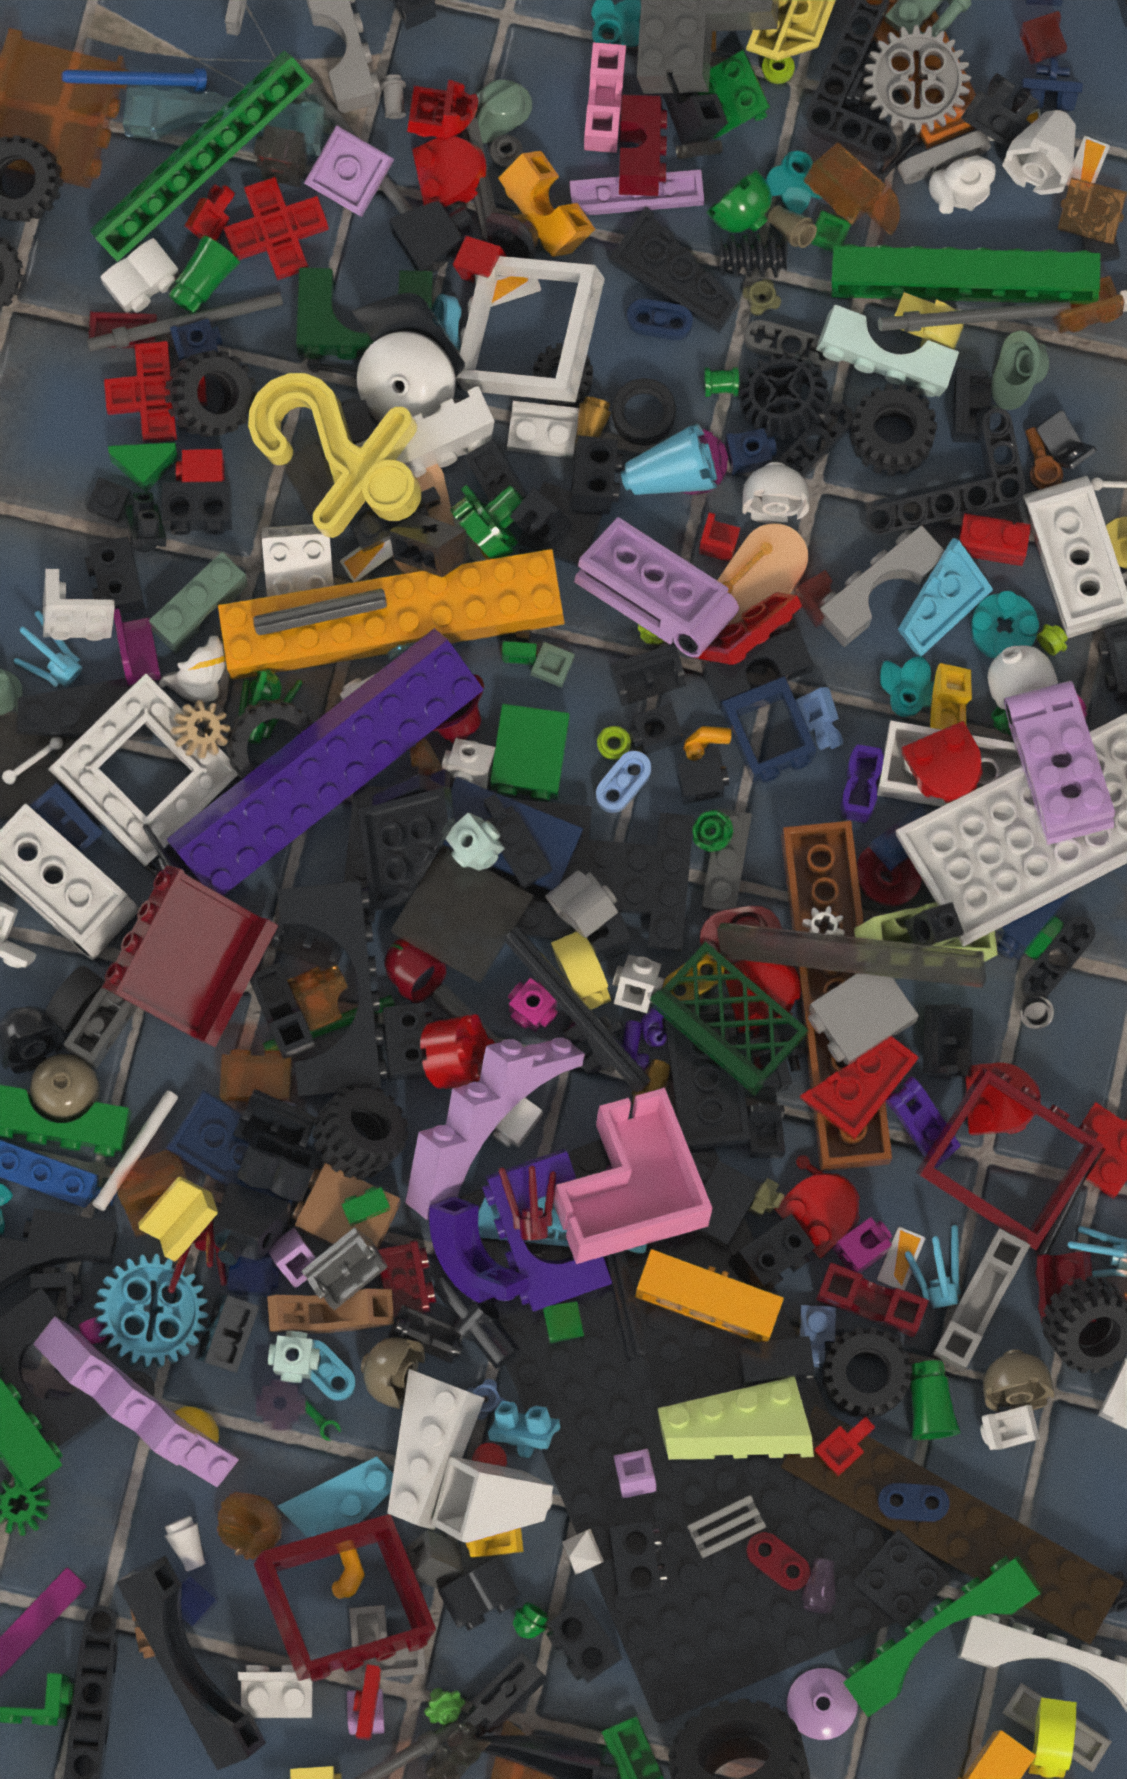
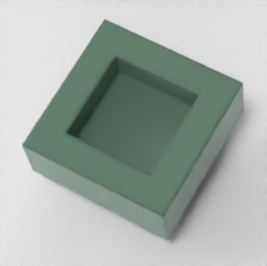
(552, 664)

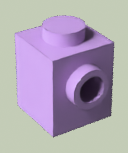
(292, 1256)

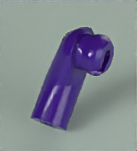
(653, 1028)
(631, 1043)

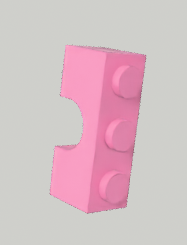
(604, 97)

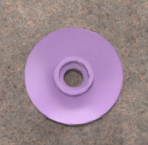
(803, 1707)

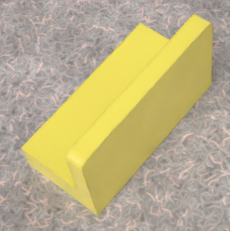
(179, 1216)

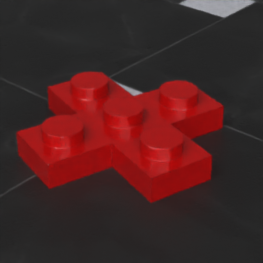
(276, 228)
(147, 393)
(1111, 1168)

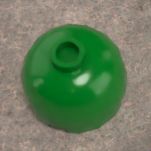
(743, 205)

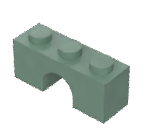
(181, 617)

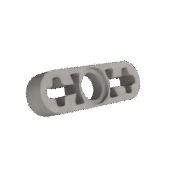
(943, 156)

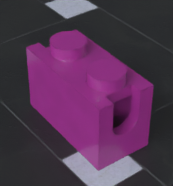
(863, 1245)

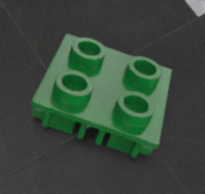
(737, 92)

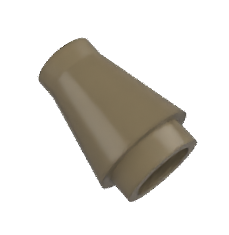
(797, 227)

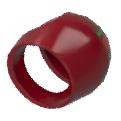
(406, 963)

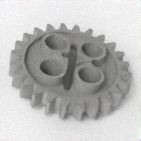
(887, 79)

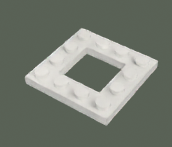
(81, 774)

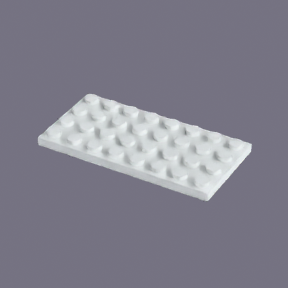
(992, 851)

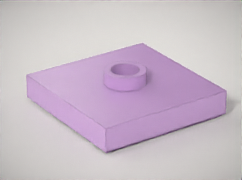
(349, 171)

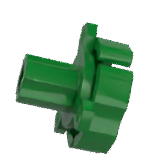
(488, 522)

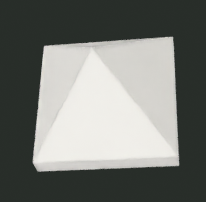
(582, 1551)

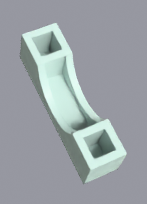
(848, 339)

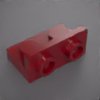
(1056, 1271)

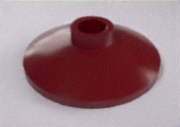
(902, 884)

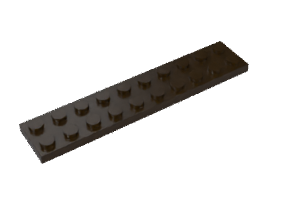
(969, 1535)

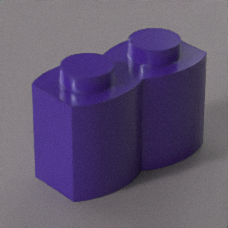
(861, 786)

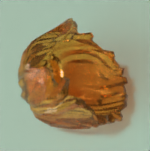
(249, 1524)

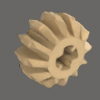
(189, 731)

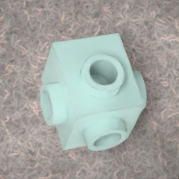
(474, 842)
(302, 1367)

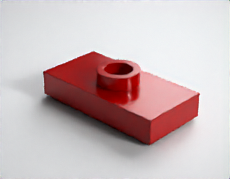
(366, 1702)

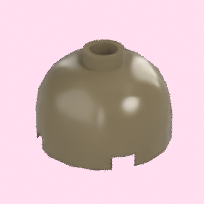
(64, 1088)
(387, 1369)
(1017, 1381)

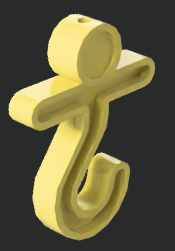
(358, 472)

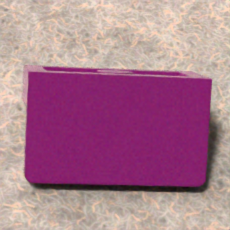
(137, 648)

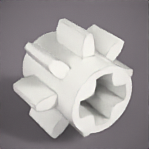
(824, 917)

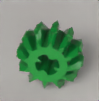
(23, 1517)

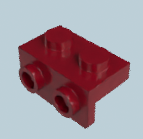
(406, 1277)

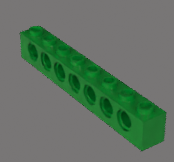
(201, 155)

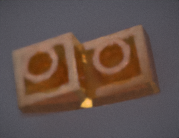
(424, 758)

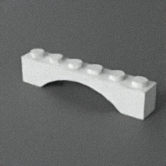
(995, 1644)

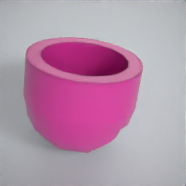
(90, 1331)

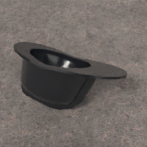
(513, 234)

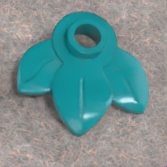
(618, 19)
(790, 184)
(909, 681)

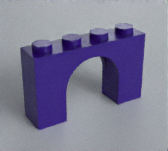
(548, 1279)

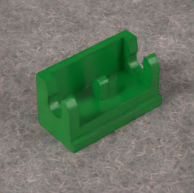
(631, 1751)

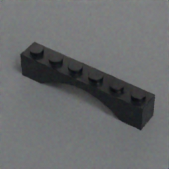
(220, 1723)

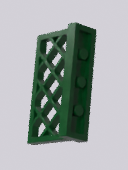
(710, 1041)

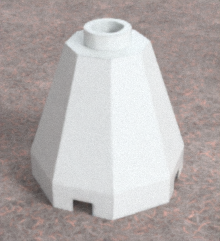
(1043, 153)

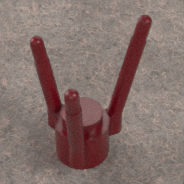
(532, 1222)
(206, 1243)

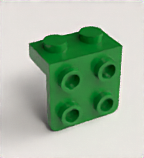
(58, 1697)

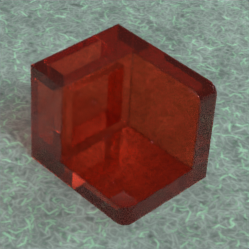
(1043, 37)
(812, 593)

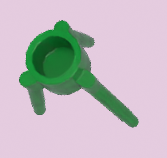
(263, 730)

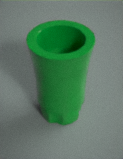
(203, 274)
(932, 1402)

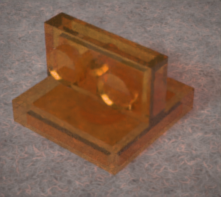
(147, 1184)

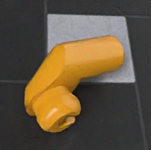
(702, 737)
(351, 1576)

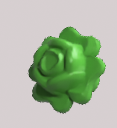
(444, 1706)

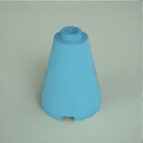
(672, 466)

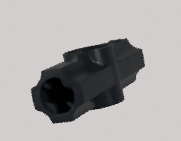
(478, 1323)

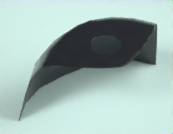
(411, 314)

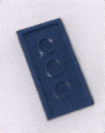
(553, 836)
(209, 1142)

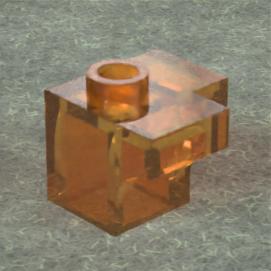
(318, 995)

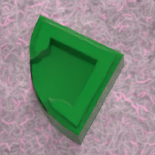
(1045, 938)

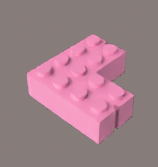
(647, 1193)

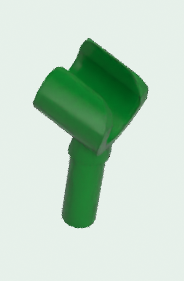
(320, 1420)

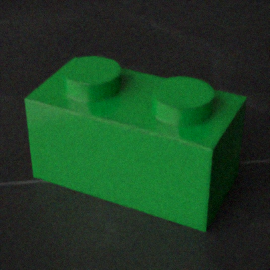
(365, 1206)

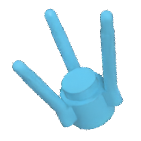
(63, 667)
(1117, 1252)
(942, 1290)

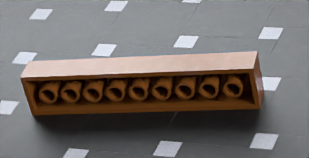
(819, 875)

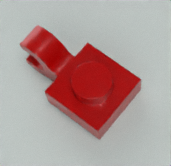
(209, 215)
(842, 1448)

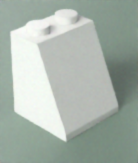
(488, 1500)

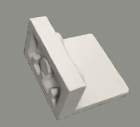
(296, 559)
(73, 617)
(275, 1693)

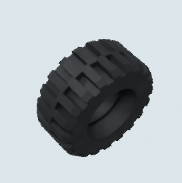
(736, 1733)

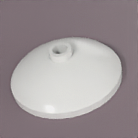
(415, 362)

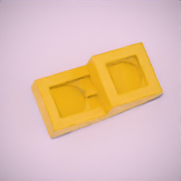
(950, 696)

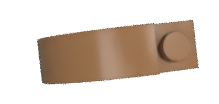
(314, 1316)

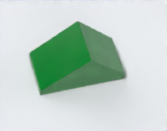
(144, 462)

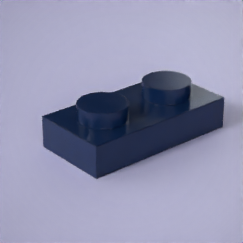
(887, 845)

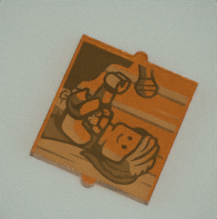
(1092, 210)

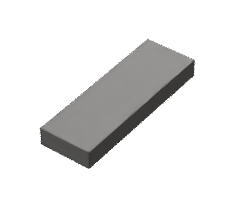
(1088, 1744)

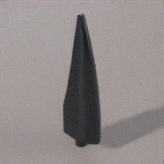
(554, 1755)

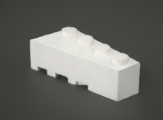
(448, 433)
(433, 1427)

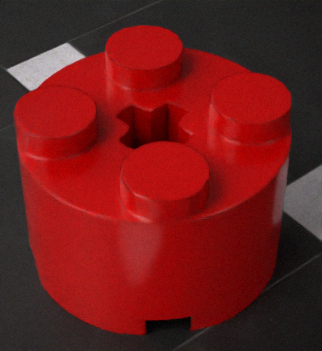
(454, 1051)

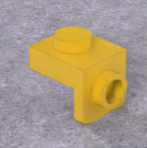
(498, 1544)

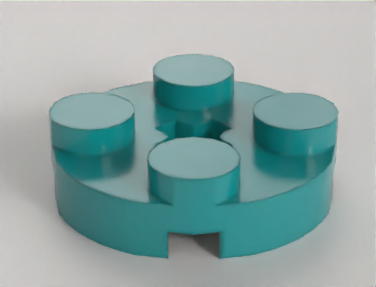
(1006, 607)

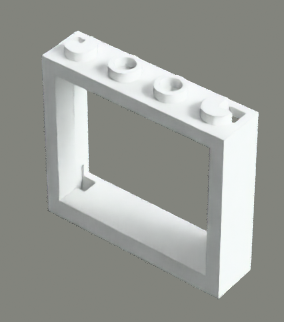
(576, 342)

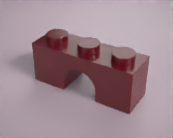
(641, 166)
(873, 1302)

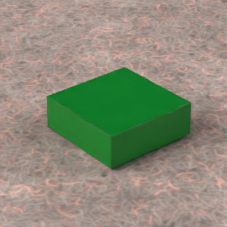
(830, 231)
(519, 653)

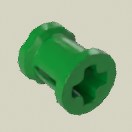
(721, 381)

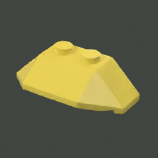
(798, 30)

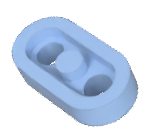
(622, 782)

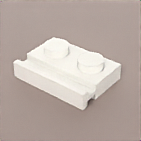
(543, 429)

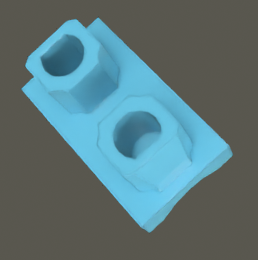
(526, 1430)

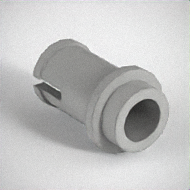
(393, 96)

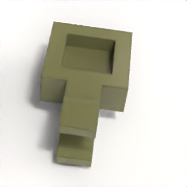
(766, 1198)

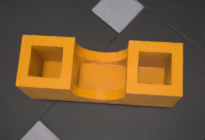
(528, 185)

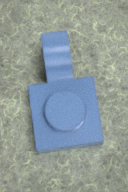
(818, 714)
(819, 1325)

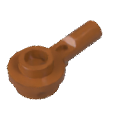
(1045, 470)

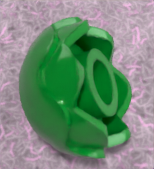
(271, 689)
(703, 829)

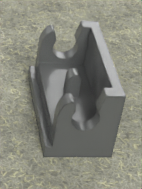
(344, 1268)

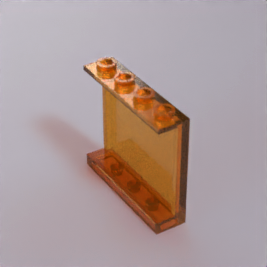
(60, 115)

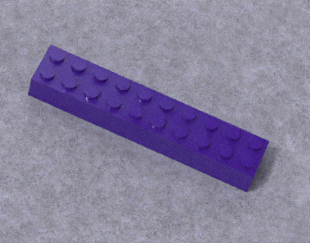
(325, 763)

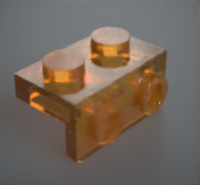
(1105, 310)

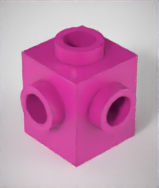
(529, 1016)

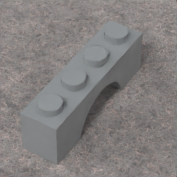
(350, 80)
(912, 559)
(980, 1300)

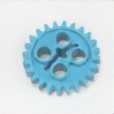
(119, 1307)

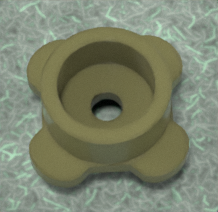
(765, 288)

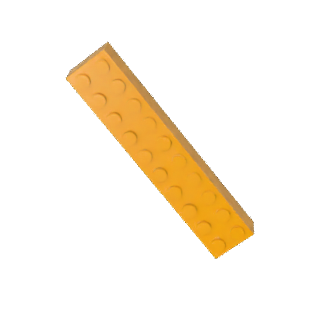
(463, 606)

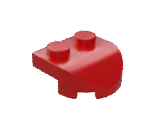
(441, 111)
(449, 170)
(945, 763)
(776, 980)
(996, 1111)
(824, 1208)

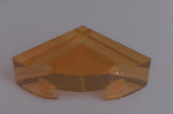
(886, 211)

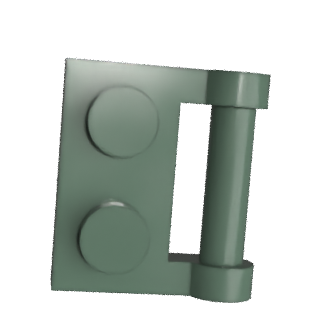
(916, 12)

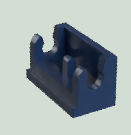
(67, 816)

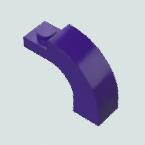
(463, 1256)

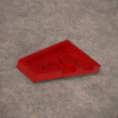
(753, 629)
(861, 1088)

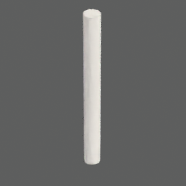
(135, 1150)

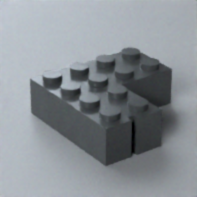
(679, 38)

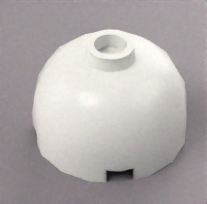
(775, 494)
(1019, 671)

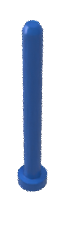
(197, 79)

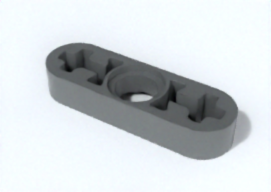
(769, 328)

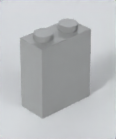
(861, 1015)

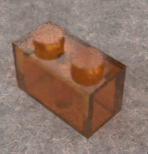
(844, 183)
(246, 1072)

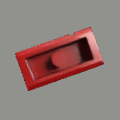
(994, 539)

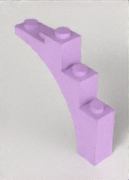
(476, 1109)
(132, 1405)

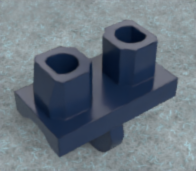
(1066, 91)

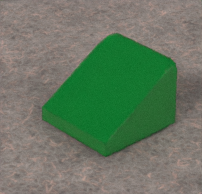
(563, 1322)

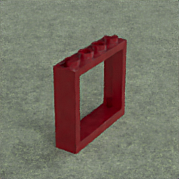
(1054, 1116)
(327, 1544)

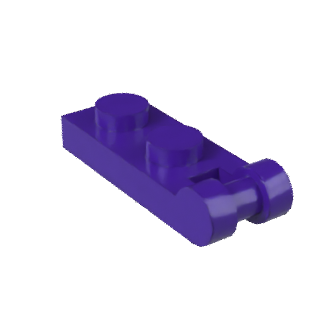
(920, 1119)

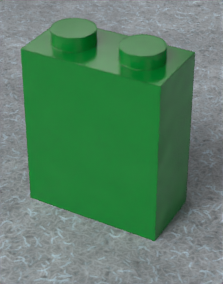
(529, 752)

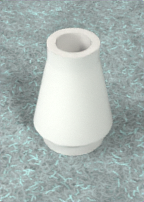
(186, 1542)

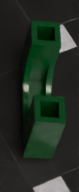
(317, 326)

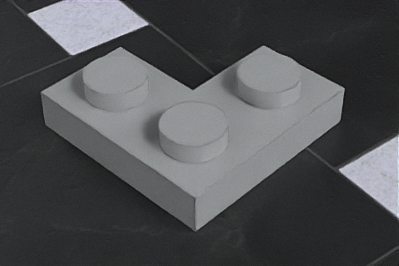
(370, 1625)

